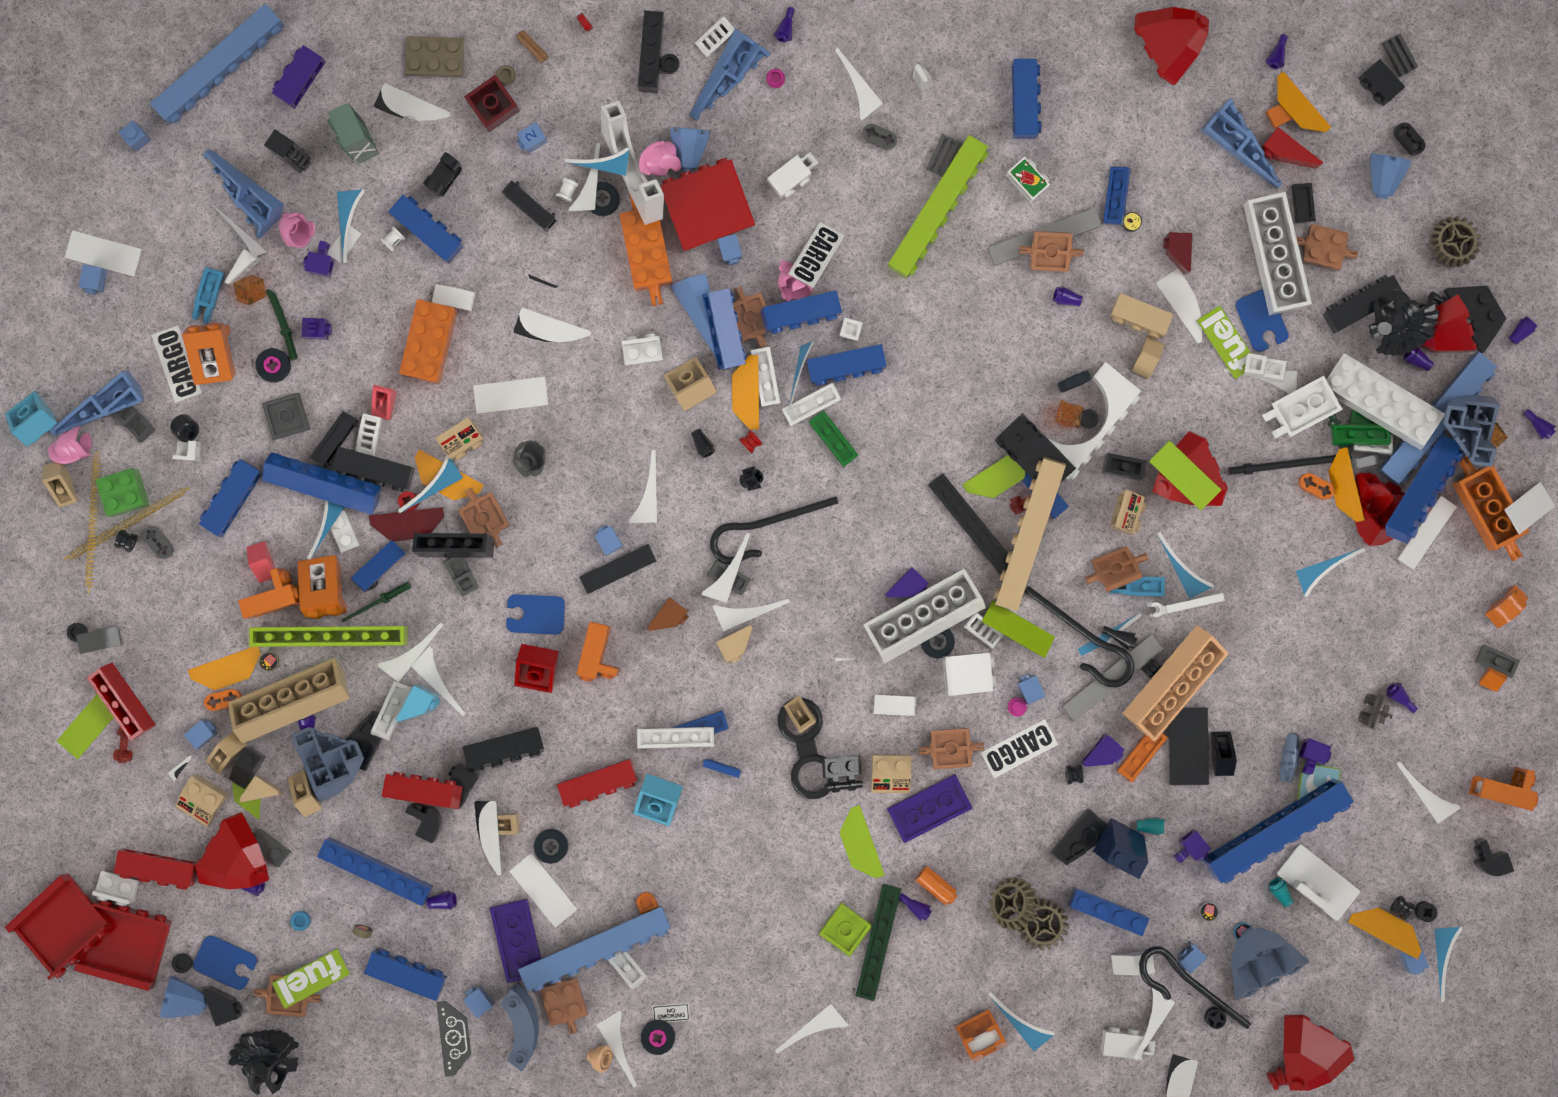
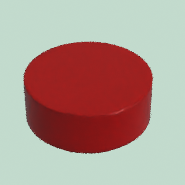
(584, 22)

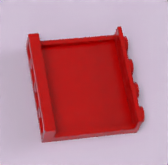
(707, 204)
(60, 925)
(130, 949)

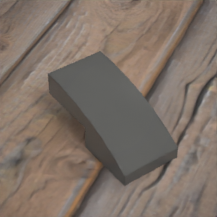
(135, 422)
(461, 575)
(740, 582)
(98, 639)

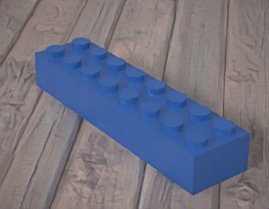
(1278, 830)

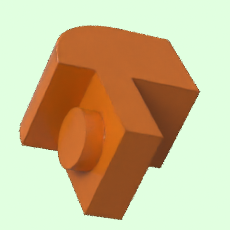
(1507, 607)

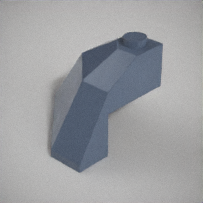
(1472, 425)
(327, 761)
(1261, 959)

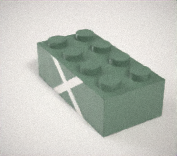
(352, 133)

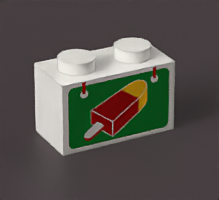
(1028, 179)

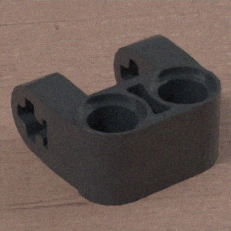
(443, 174)

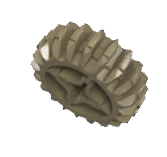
(1453, 234)
(1023, 903)
(1047, 916)

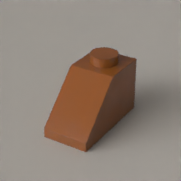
(669, 616)

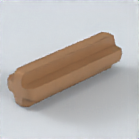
(532, 46)

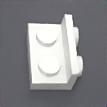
(642, 350)
(115, 888)

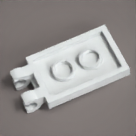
(1304, 408)
(1185, 604)

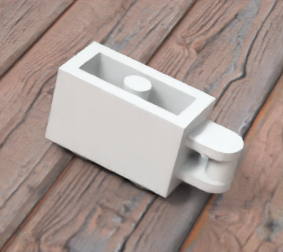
(792, 175)
(1124, 1043)

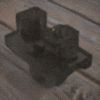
(1376, 703)

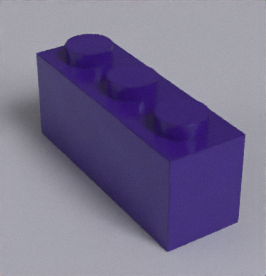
(298, 76)

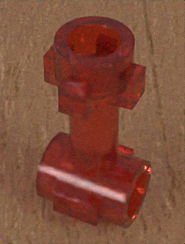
(1017, 505)
(122, 755)

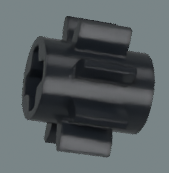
(751, 478)

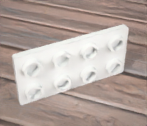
(1318, 882)

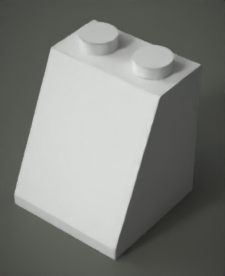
(968, 673)

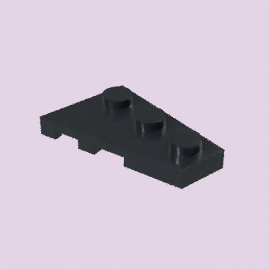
(367, 742)
(1080, 837)

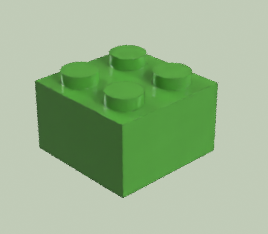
(122, 492)

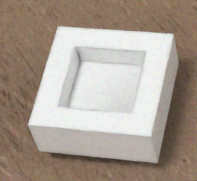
(851, 329)

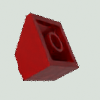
(536, 668)

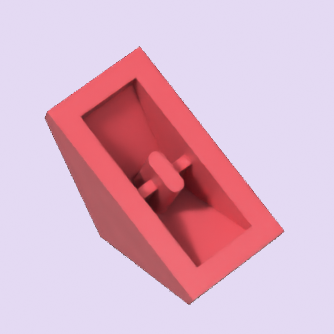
(382, 402)
(260, 561)

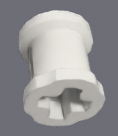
(567, 190)
(392, 238)

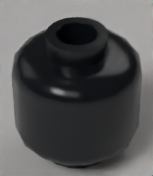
(184, 428)

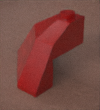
(1172, 38)
(1452, 331)
(1196, 449)
(1377, 504)
(232, 857)
(1312, 1054)

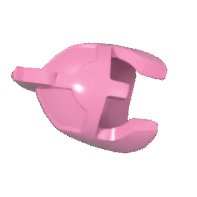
(659, 158)
(296, 230)
(789, 286)
(67, 449)

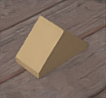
(1148, 357)
(800, 714)
(259, 789)
(508, 824)

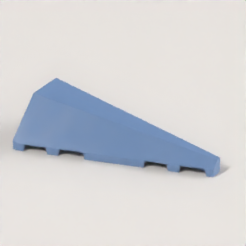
(736, 59)
(1232, 134)
(259, 205)
(689, 293)
(116, 395)

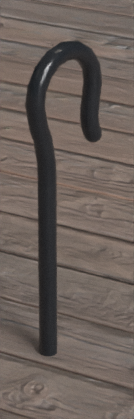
(761, 523)
(1091, 637)
(1187, 978)

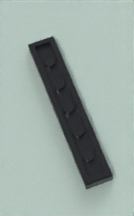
(970, 522)

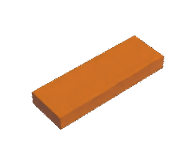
(1140, 757)

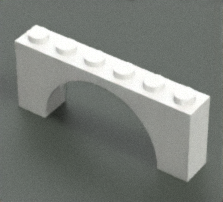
(646, 195)
(1118, 396)

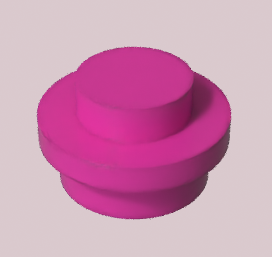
(775, 78)
(1017, 706)

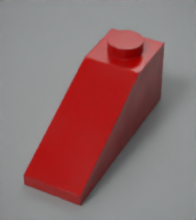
(1286, 149)

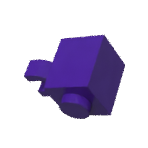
(319, 262)
(316, 328)
(1314, 753)
(1194, 846)

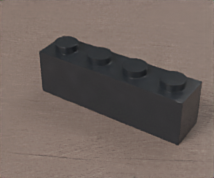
(651, 51)
(287, 151)
(1361, 305)
(373, 468)
(453, 545)
(503, 749)

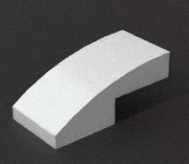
(453, 297)
(1265, 367)
(894, 705)

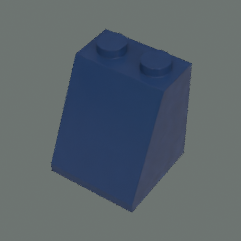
(1123, 848)

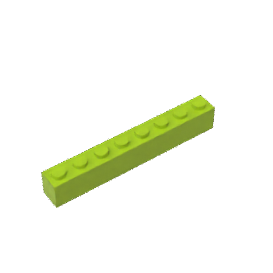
(938, 206)
(328, 636)

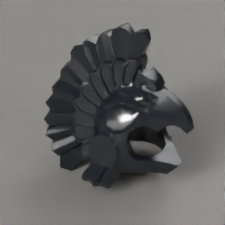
(1404, 326)
(262, 1054)

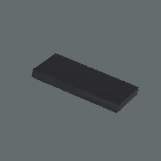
(1189, 747)

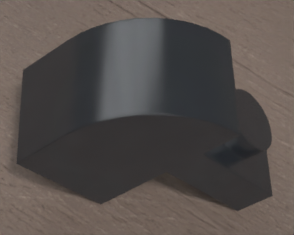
(431, 821)
(1492, 864)

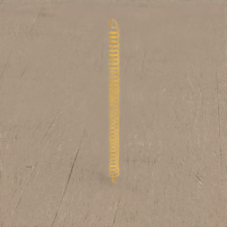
(168, 501)
(92, 524)

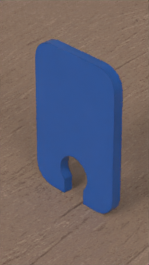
(1256, 320)
(540, 616)
(219, 960)

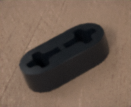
(1413, 136)

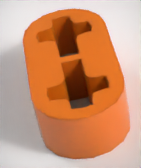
(1314, 489)
(220, 695)

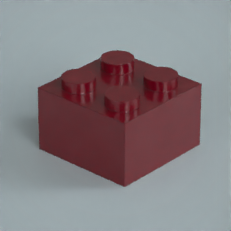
(492, 103)

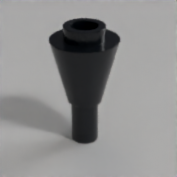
(1124, 638)

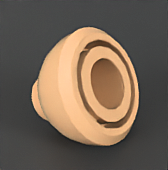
(600, 1058)

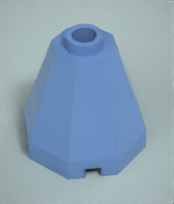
(689, 146)
(1387, 173)
(182, 999)

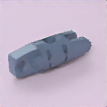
(1289, 757)

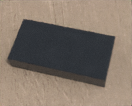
(1303, 203)

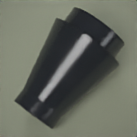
(702, 443)

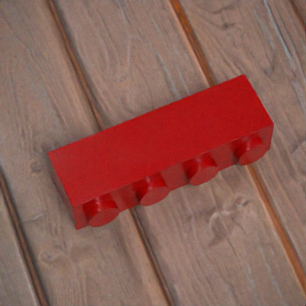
(121, 701)
(597, 782)
(422, 791)
(155, 868)

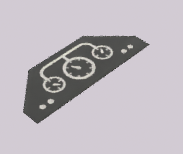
(454, 1037)

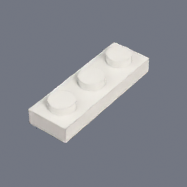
(767, 381)
(812, 404)
(386, 720)

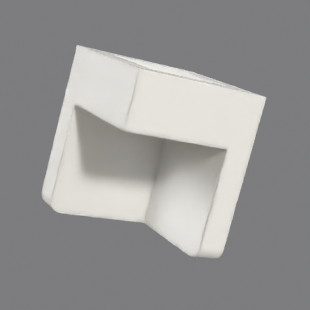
(188, 451)

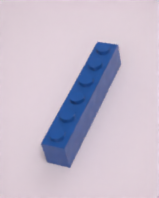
(321, 483)
(1424, 490)
(375, 871)

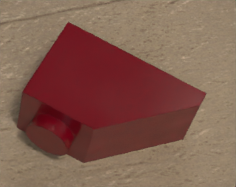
(1179, 250)

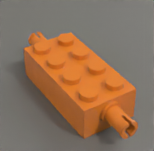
(646, 254)
(1485, 503)

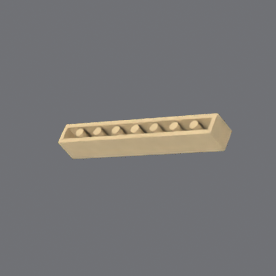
(1030, 533)

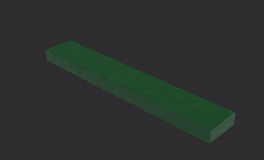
(878, 942)

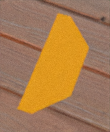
(1299, 106)
(746, 392)
(429, 467)
(1344, 486)
(226, 670)
(1388, 929)

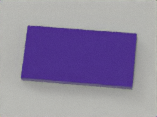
(929, 808)
(515, 937)

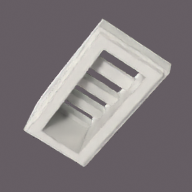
(711, 32)
(922, 77)
(241, 267)
(365, 418)
(968, 621)

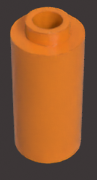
(936, 885)

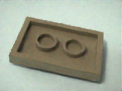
(434, 56)

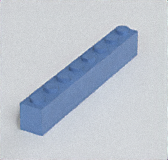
(217, 64)
(1465, 383)
(594, 948)

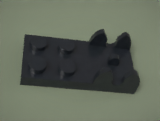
(1029, 445)

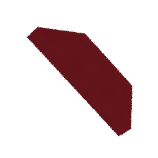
(403, 525)

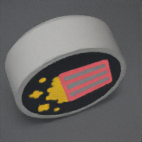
(1208, 911)

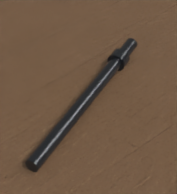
(1248, 468)

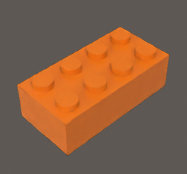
(428, 341)

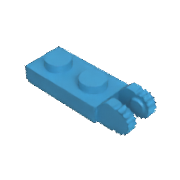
(208, 293)
(1144, 587)

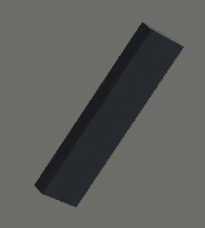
(618, 569)

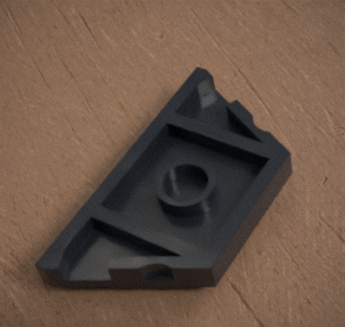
(1483, 311)

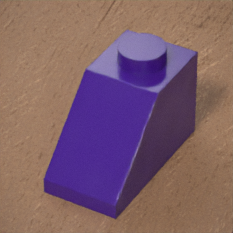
(908, 585)
(1104, 752)

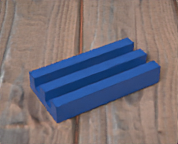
(720, 767)

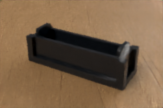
(529, 206)
(335, 437)

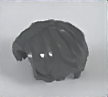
(529, 458)

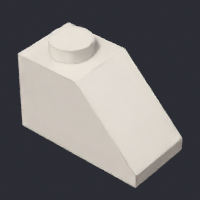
(1129, 963)

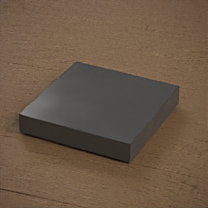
(286, 416)

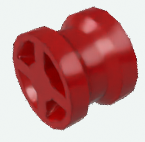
(750, 441)
(405, 497)
(1277, 1078)

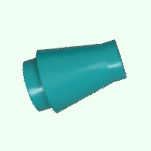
(1152, 826)
(1280, 890)

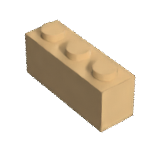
(1141, 316)

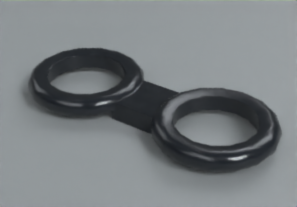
(806, 748)

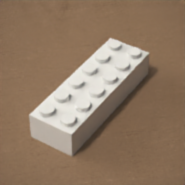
(1277, 253)
(1384, 402)
(924, 616)

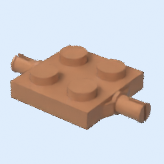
(1325, 247)
(1051, 251)
(749, 316)
(484, 515)
(1116, 569)
(951, 748)
(564, 1003)
(274, 1004)

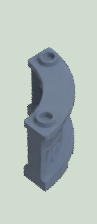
(525, 1023)

